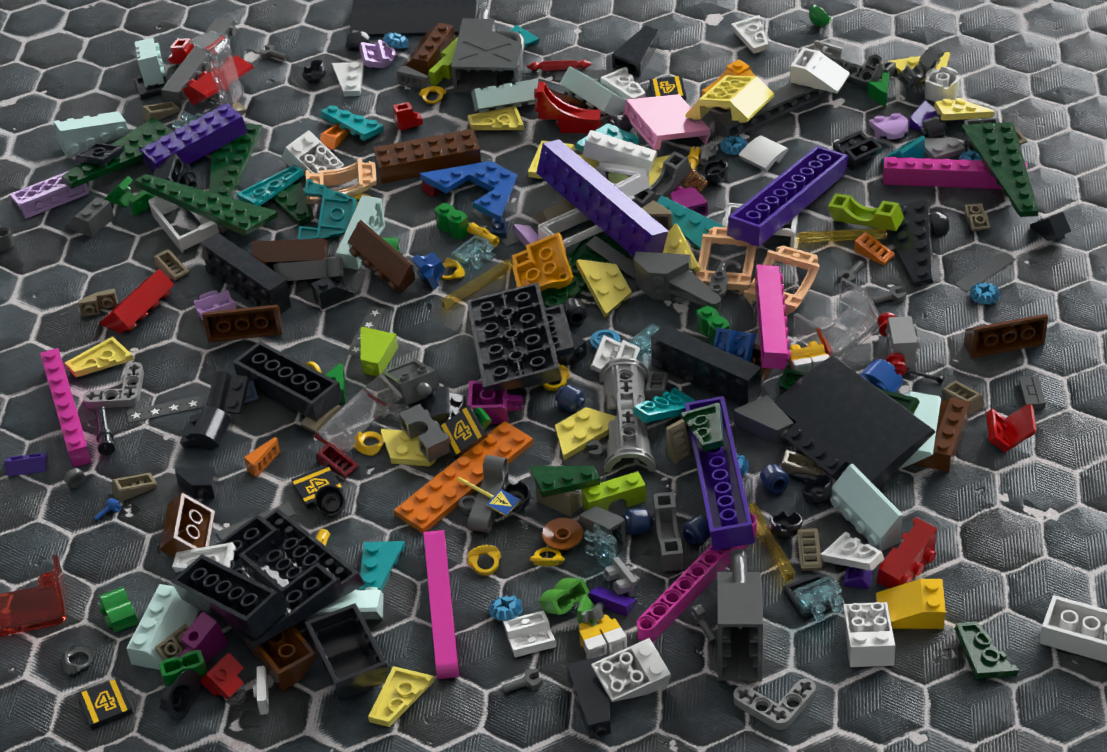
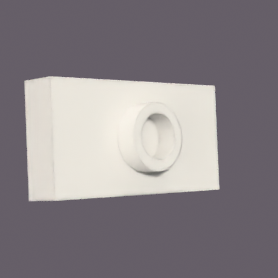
(261, 690)

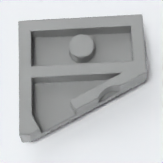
(943, 147)

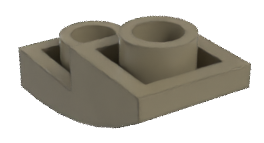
(976, 217)
(101, 300)
(172, 645)

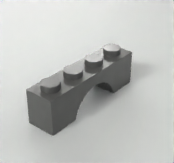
(674, 171)
(667, 532)

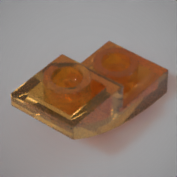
(694, 180)

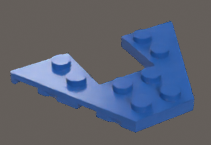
(485, 174)

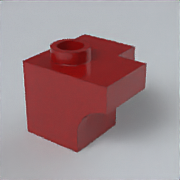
(180, 50)
(405, 117)
(223, 677)

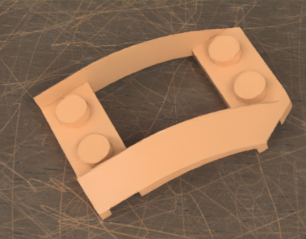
(363, 171)
(792, 257)
(736, 281)

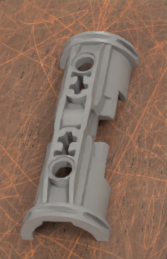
(620, 444)

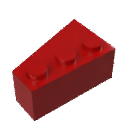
(910, 557)

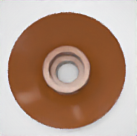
(562, 533)

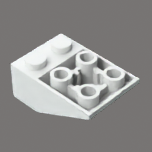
(817, 71)
(310, 154)
(869, 634)
(632, 672)

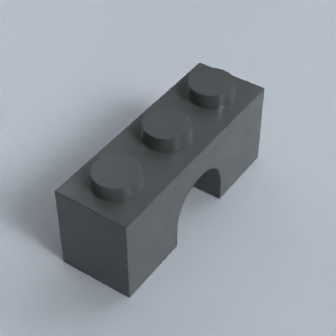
(432, 440)

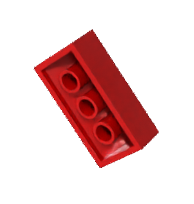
(205, 87)
(137, 303)

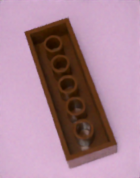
(427, 154)

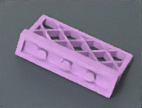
(46, 195)

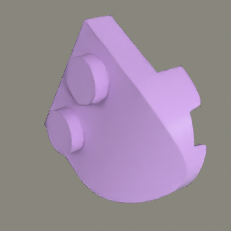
(376, 55)
(891, 126)
(213, 302)

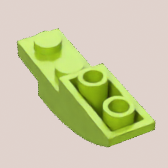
(443, 67)

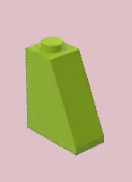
(376, 350)

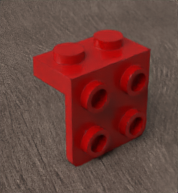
(1012, 430)

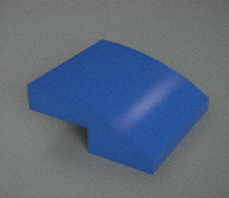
(735, 342)

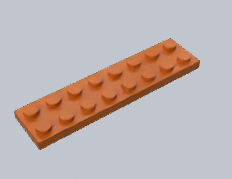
(444, 491)

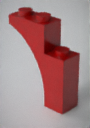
(568, 118)

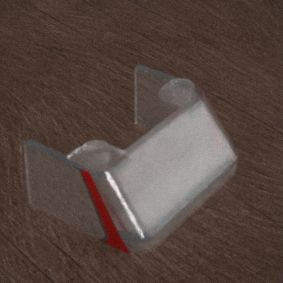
(222, 67)
(845, 331)
(358, 414)

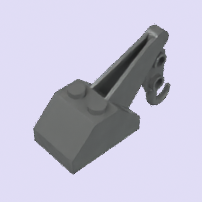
(670, 276)

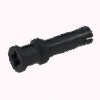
(101, 416)

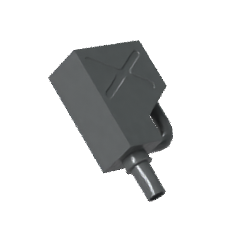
(486, 55)
(739, 621)

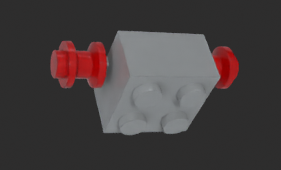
(900, 342)

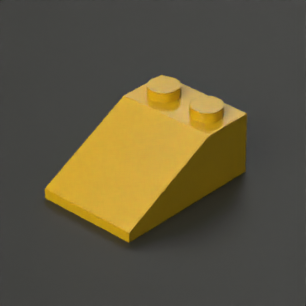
(915, 604)

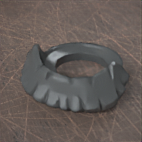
(72, 650)

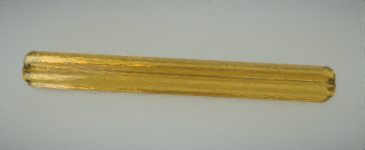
(839, 235)
(477, 283)
(772, 543)

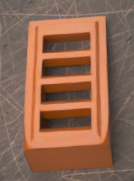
(334, 136)
(867, 246)
(262, 457)

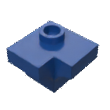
(429, 268)

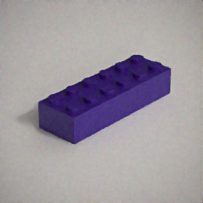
(197, 137)

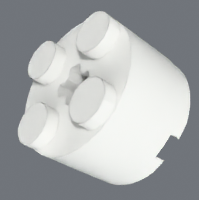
(941, 84)

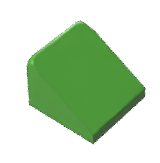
(585, 604)

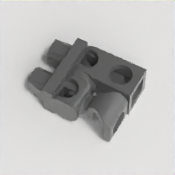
(927, 61)

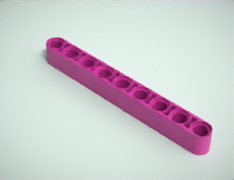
(685, 590)
(441, 605)

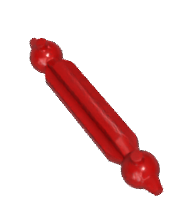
(558, 65)

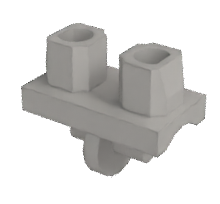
(828, 48)
(625, 576)

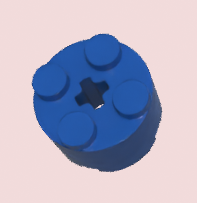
(883, 376)

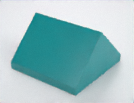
(912, 149)

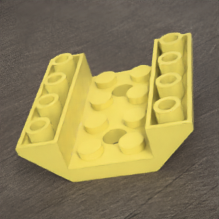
(740, 93)

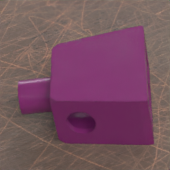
(691, 199)
(204, 636)

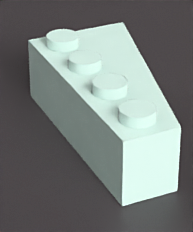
(150, 62)
(504, 95)
(79, 134)
(371, 213)

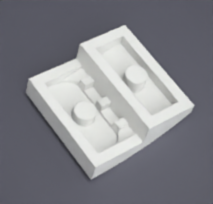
(762, 153)
(611, 349)
(529, 634)

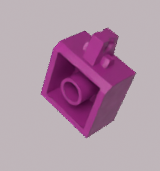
(495, 402)

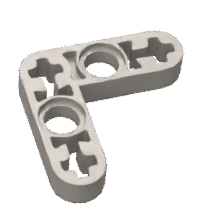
(122, 395)
(780, 709)

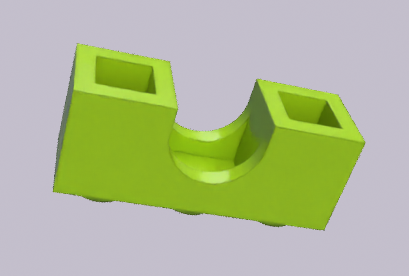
(627, 487)

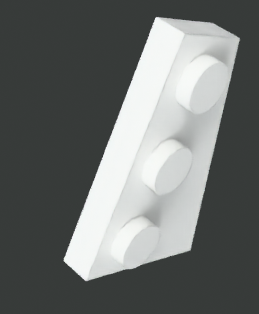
(751, 33)
(349, 77)
(623, 84)
(221, 553)
(852, 553)

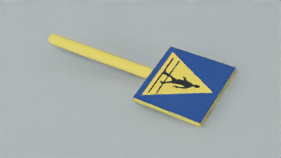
(501, 501)

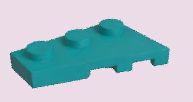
(378, 562)

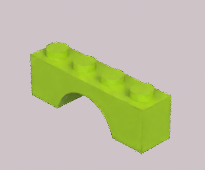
(847, 210)

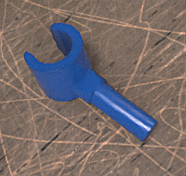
(111, 504)

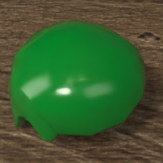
(819, 16)

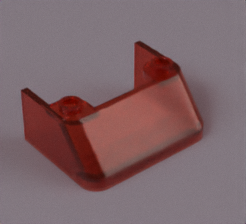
(36, 605)

